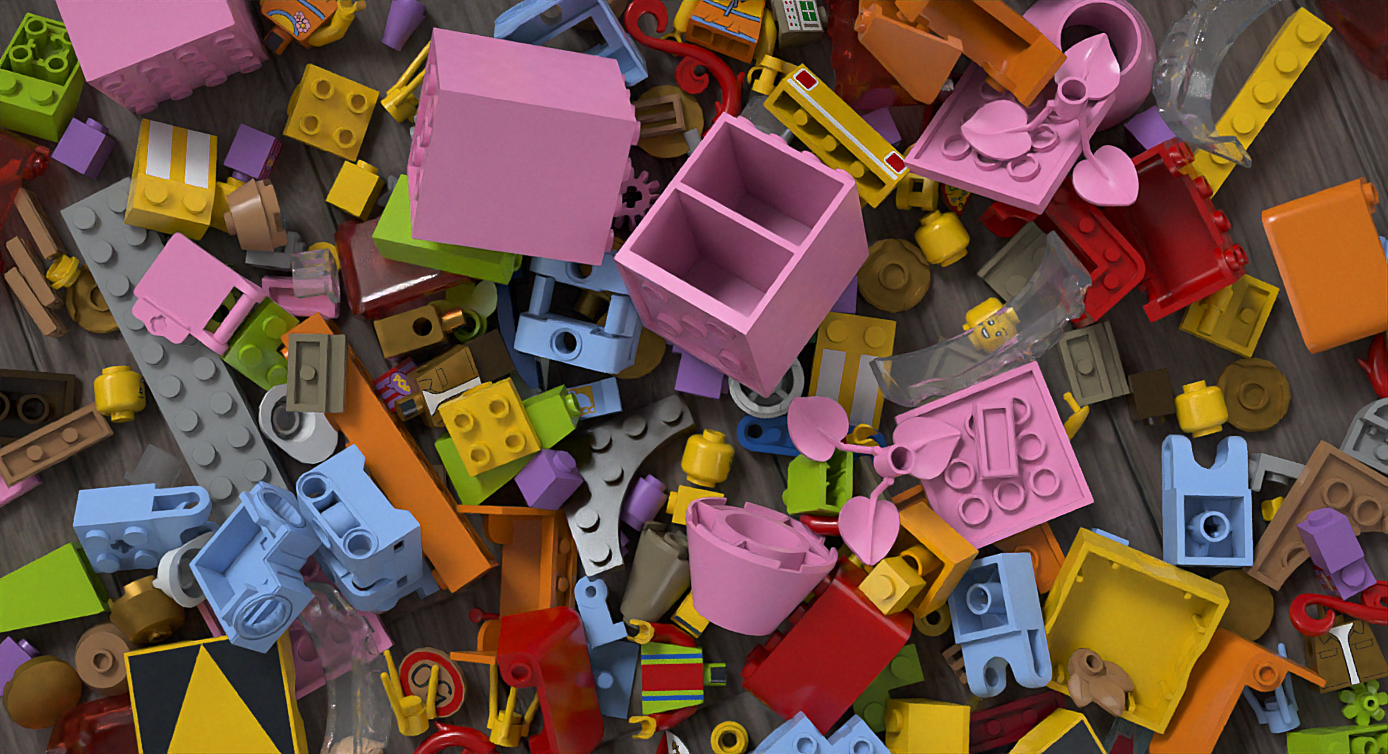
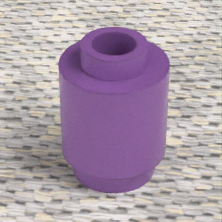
(643, 502)

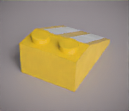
(172, 180)
(842, 364)

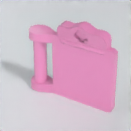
(185, 292)

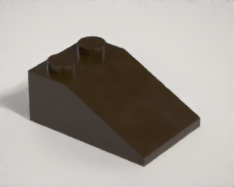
(32, 401)

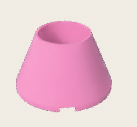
(1126, 30)
(751, 564)

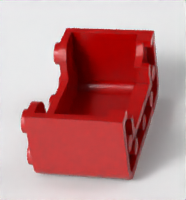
(1177, 231)
(1090, 236)
(826, 651)

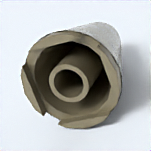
(657, 574)

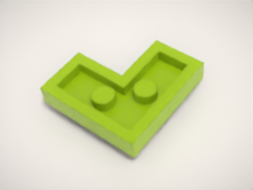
(256, 344)
(900, 671)

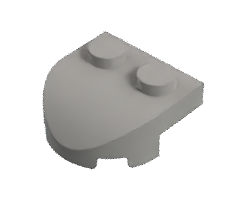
(1369, 436)

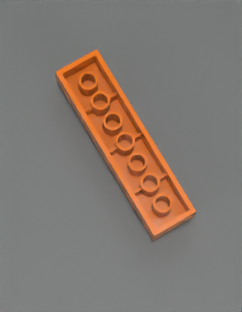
(404, 472)

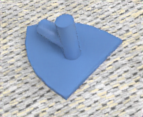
(614, 675)

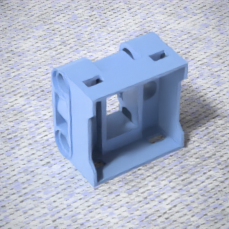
(528, 25)
(598, 347)
(359, 531)

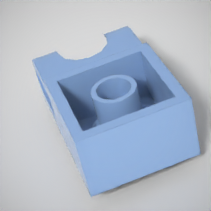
(1207, 497)
(139, 524)
(1000, 622)

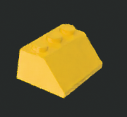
(926, 727)

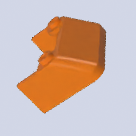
(994, 38)
(535, 571)
(1215, 688)

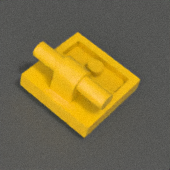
(1232, 315)

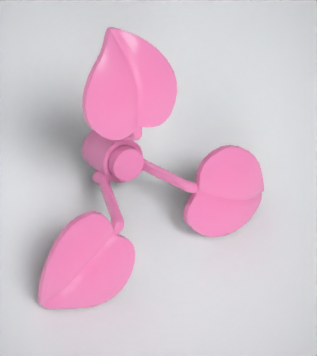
(1090, 73)
(919, 449)

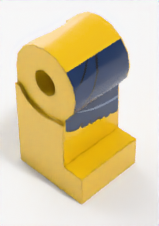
(689, 618)

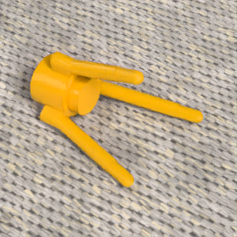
(400, 98)
(410, 710)
(507, 726)

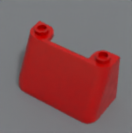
(552, 653)

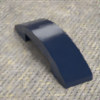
(526, 364)

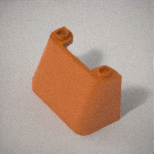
(911, 55)
(1332, 263)

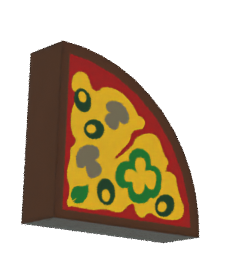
(954, 198)

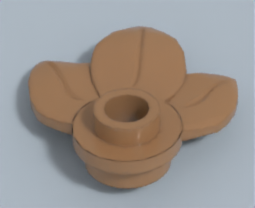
(1097, 681)

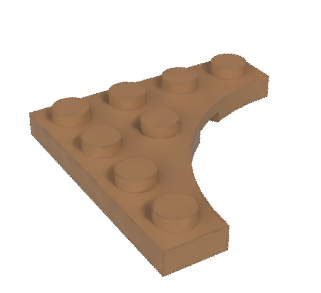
(1326, 481)

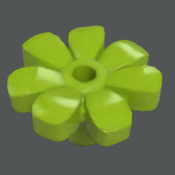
(1363, 702)

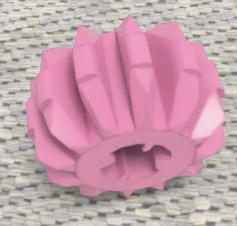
(641, 207)

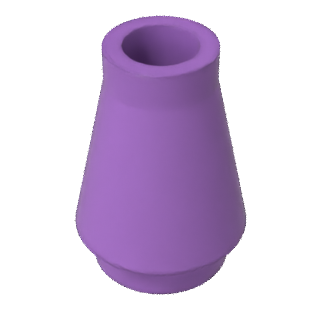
(402, 22)

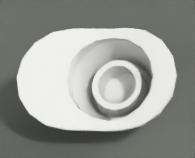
(300, 434)
(177, 578)

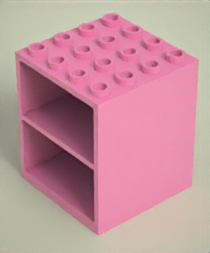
(161, 47)
(519, 148)
(745, 252)

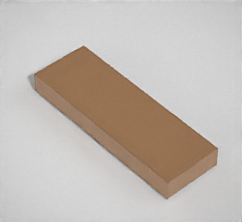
(53, 444)

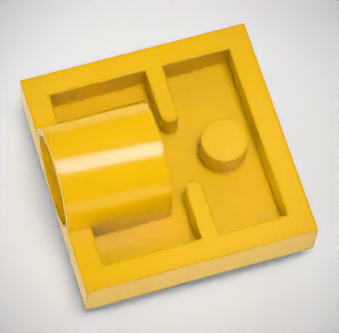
(330, 112)
(489, 426)

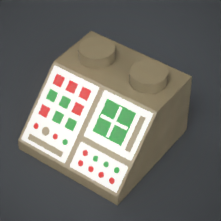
(797, 22)

